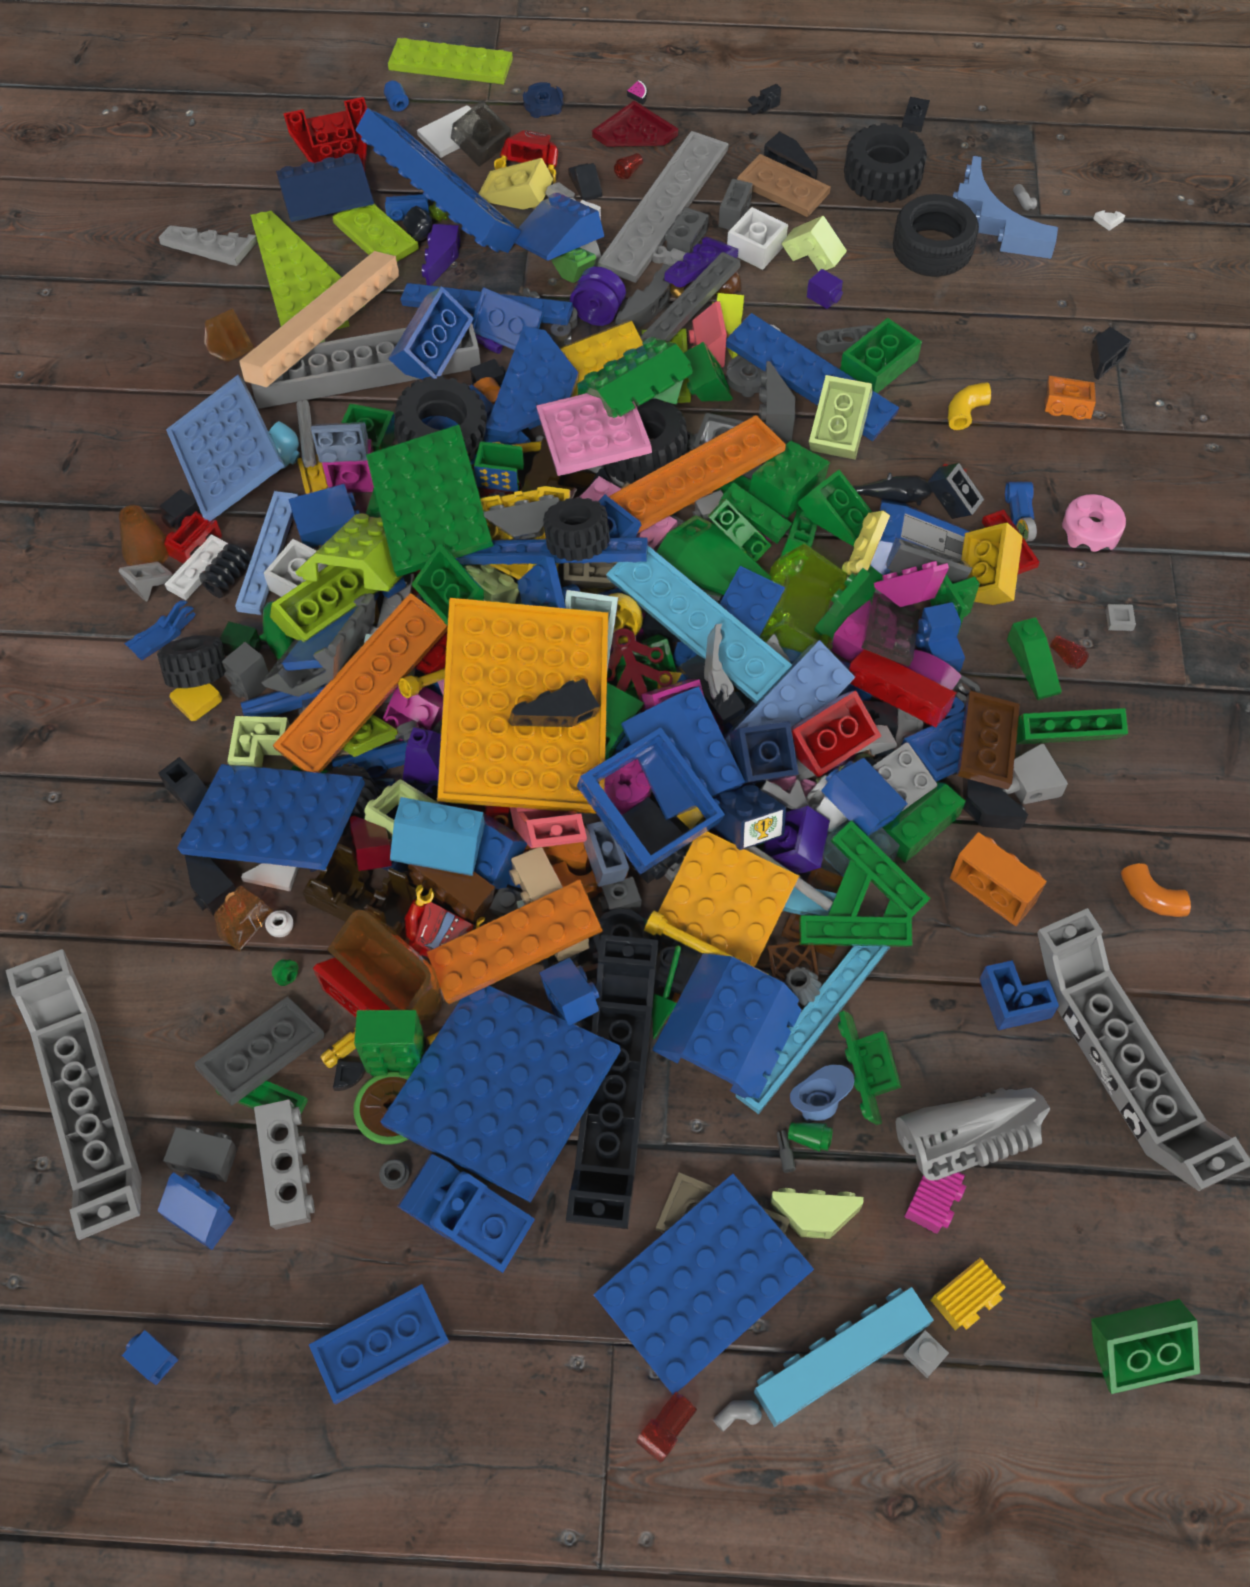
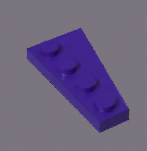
(696, 262)

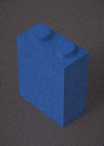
(322, 514)
(863, 796)

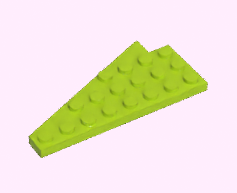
(291, 267)

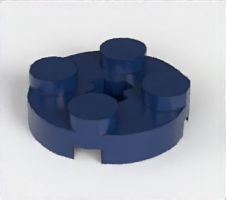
(550, 105)

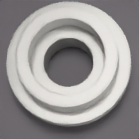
(281, 930)

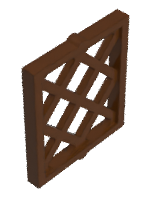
(790, 945)

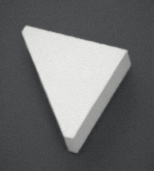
(272, 876)

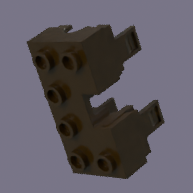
(544, 474)
(342, 891)

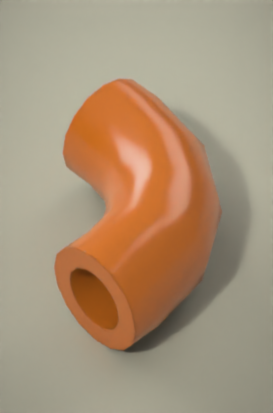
(1151, 895)

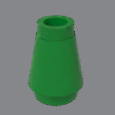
(811, 1135)

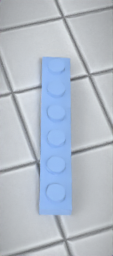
(268, 547)

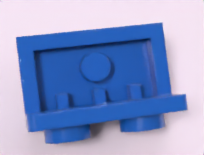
(398, 206)

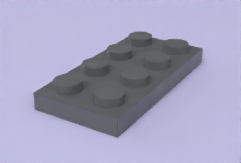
(259, 1050)

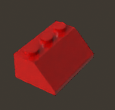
(833, 733)
(346, 987)

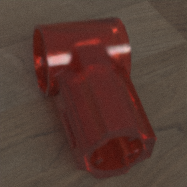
(662, 1433)

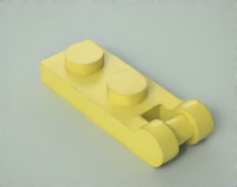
(866, 542)

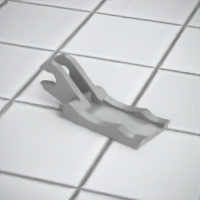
(713, 669)

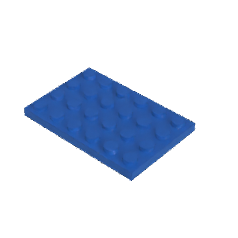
(272, 816)
(703, 1283)

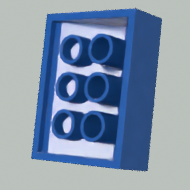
(559, 227)
(697, 737)

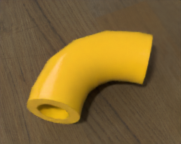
(964, 401)

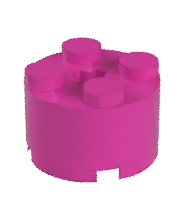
(627, 787)

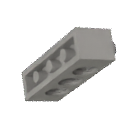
(269, 1120)

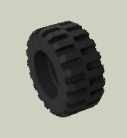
(868, 159)
(444, 399)
(667, 428)

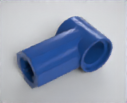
(1019, 497)

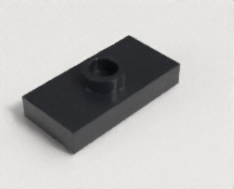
(915, 114)

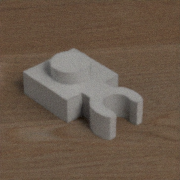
(667, 257)

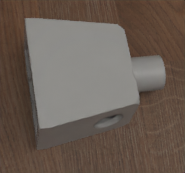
(1036, 777)

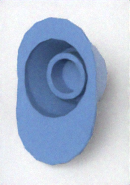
(822, 1091)

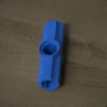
(376, 760)

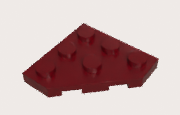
(635, 127)

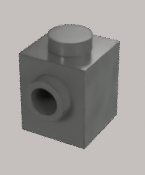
(620, 896)

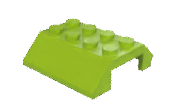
(360, 546)

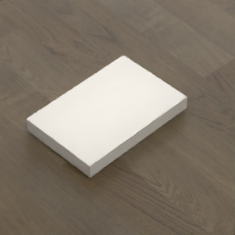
(438, 133)

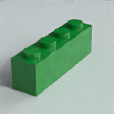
(1071, 726)

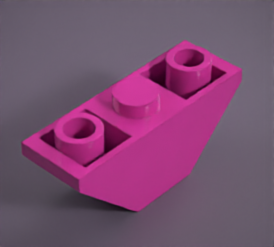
(913, 585)

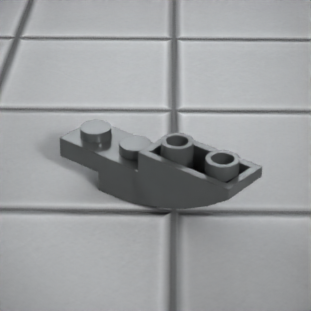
(647, 303)

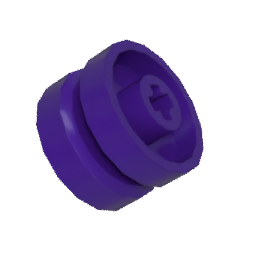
(598, 296)

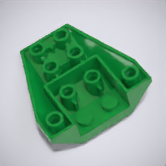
(706, 555)

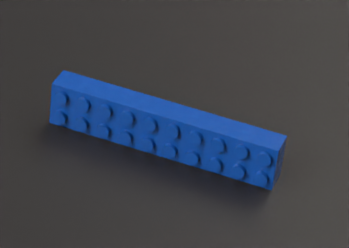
(437, 182)

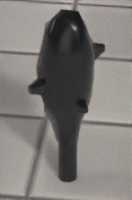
(897, 488)

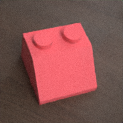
(711, 330)

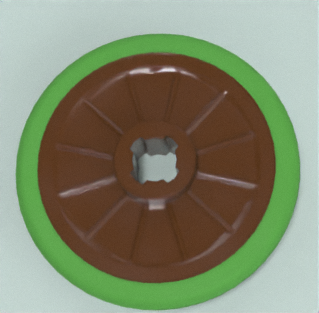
(371, 1107)

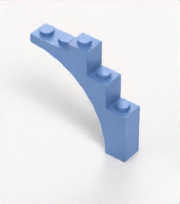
(994, 218)

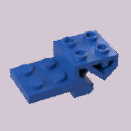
(466, 1212)

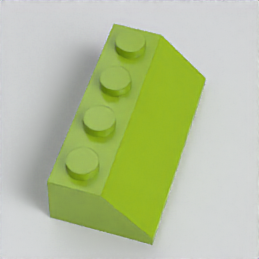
(319, 603)

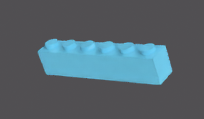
(842, 1356)

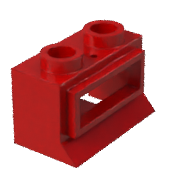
(190, 535)

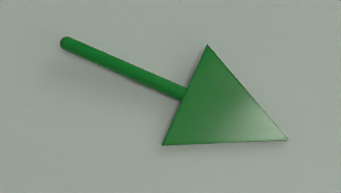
(662, 1005)

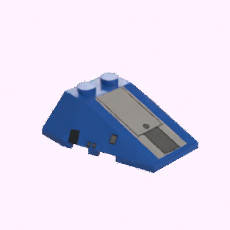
(918, 528)

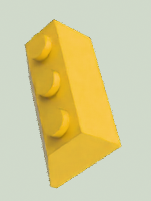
(994, 562)

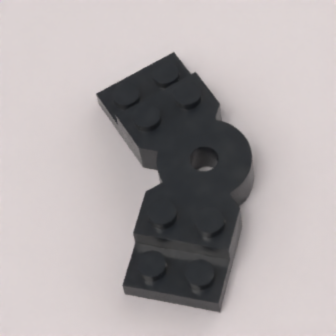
(631, 924)

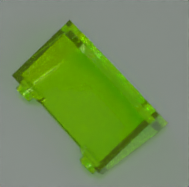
(809, 586)

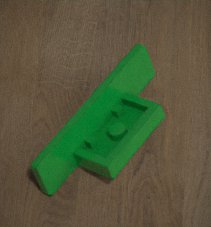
(857, 593)
(872, 1065)

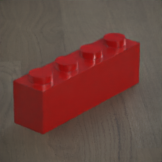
(901, 687)

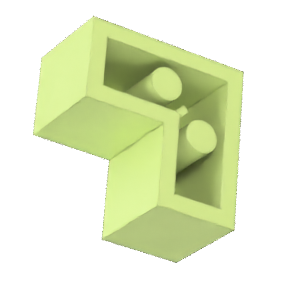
(817, 241)
(255, 738)

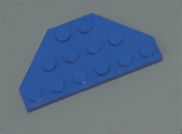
(534, 377)

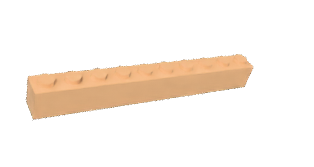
(319, 319)

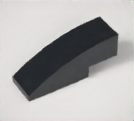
(723, 711)

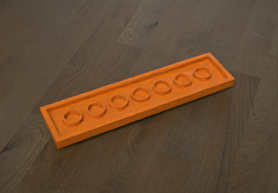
(699, 472)
(361, 686)

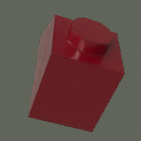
(370, 844)

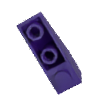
(442, 251)

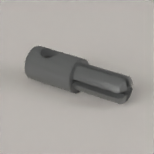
(785, 1152)

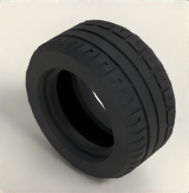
(939, 214)

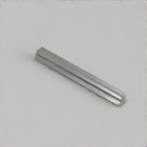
(306, 437)

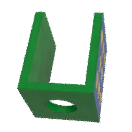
(498, 466)

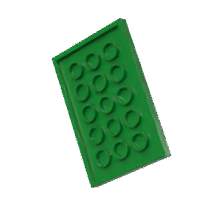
(428, 499)

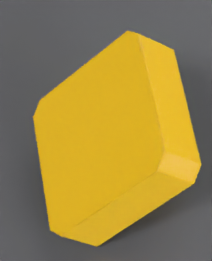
(195, 701)

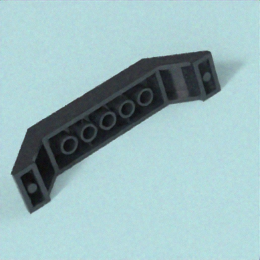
(612, 1121)

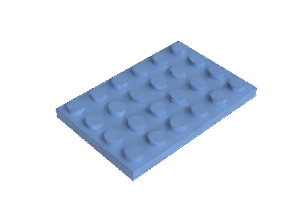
(224, 448)

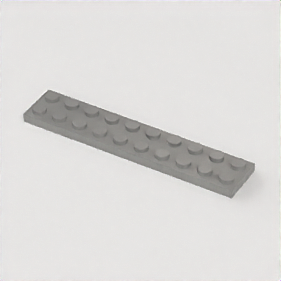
(668, 196)

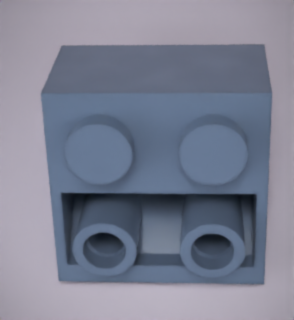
(340, 441)

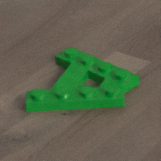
(865, 865)

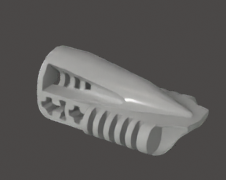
(972, 1131)

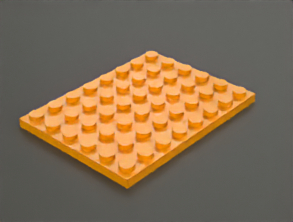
(507, 657)

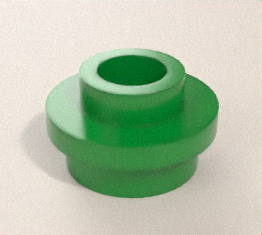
(285, 972)

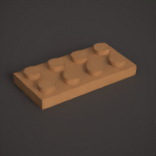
(785, 185)

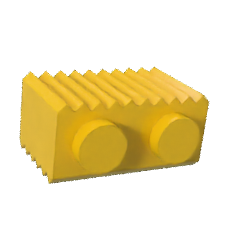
(968, 1294)

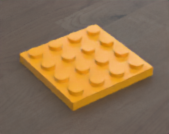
(728, 897)

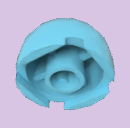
(285, 442)

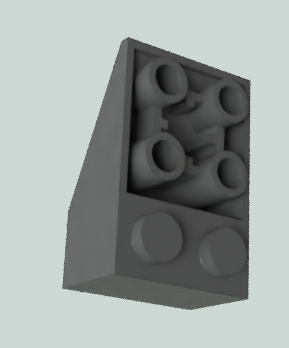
(777, 405)

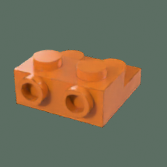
(1070, 397)

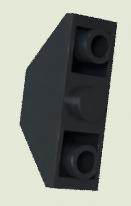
(992, 806)

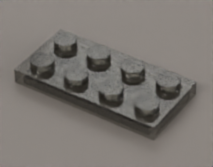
(891, 629)

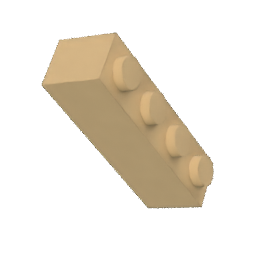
(537, 880)

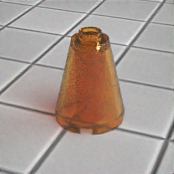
(141, 537)

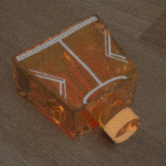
(240, 917)

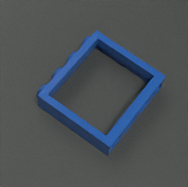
(616, 824)

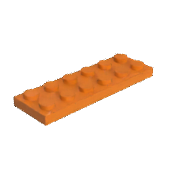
(514, 941)

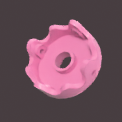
(1096, 535)

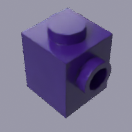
(824, 289)

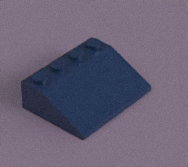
(324, 187)

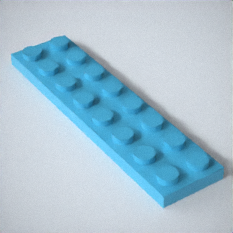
(692, 616)

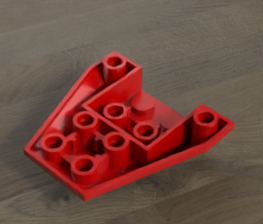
(329, 134)

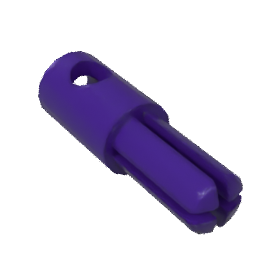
(489, 344)

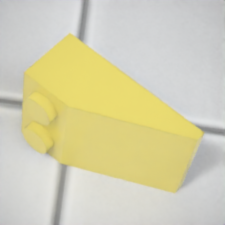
(518, 185)

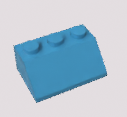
(436, 836)

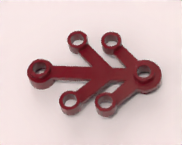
(634, 669)

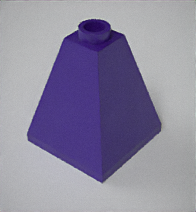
(422, 756)

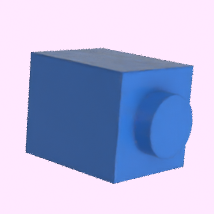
(149, 1357)

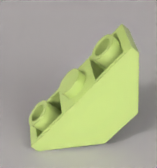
(815, 1212)

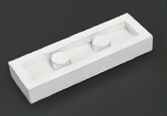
(186, 578)

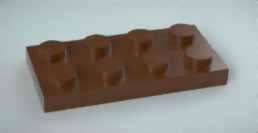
(988, 740)

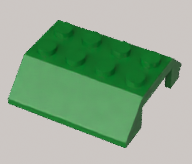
(636, 376)

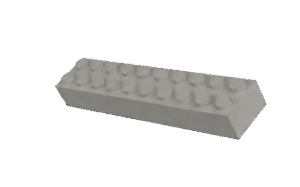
(353, 366)

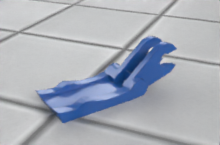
(162, 631)

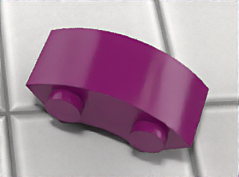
(934, 669)

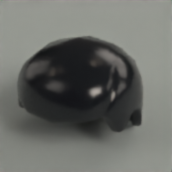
(418, 223)

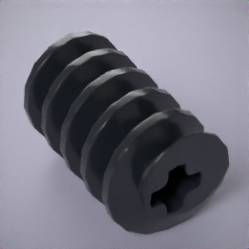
(223, 569)

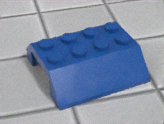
(730, 1023)

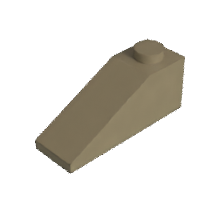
(587, 574)

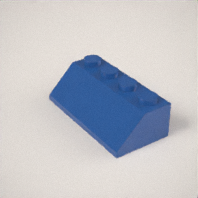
(431, 336)

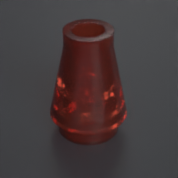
(627, 166)
(1070, 652)

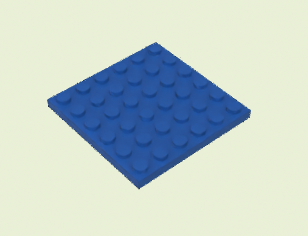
(501, 1089)

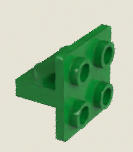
(960, 593)

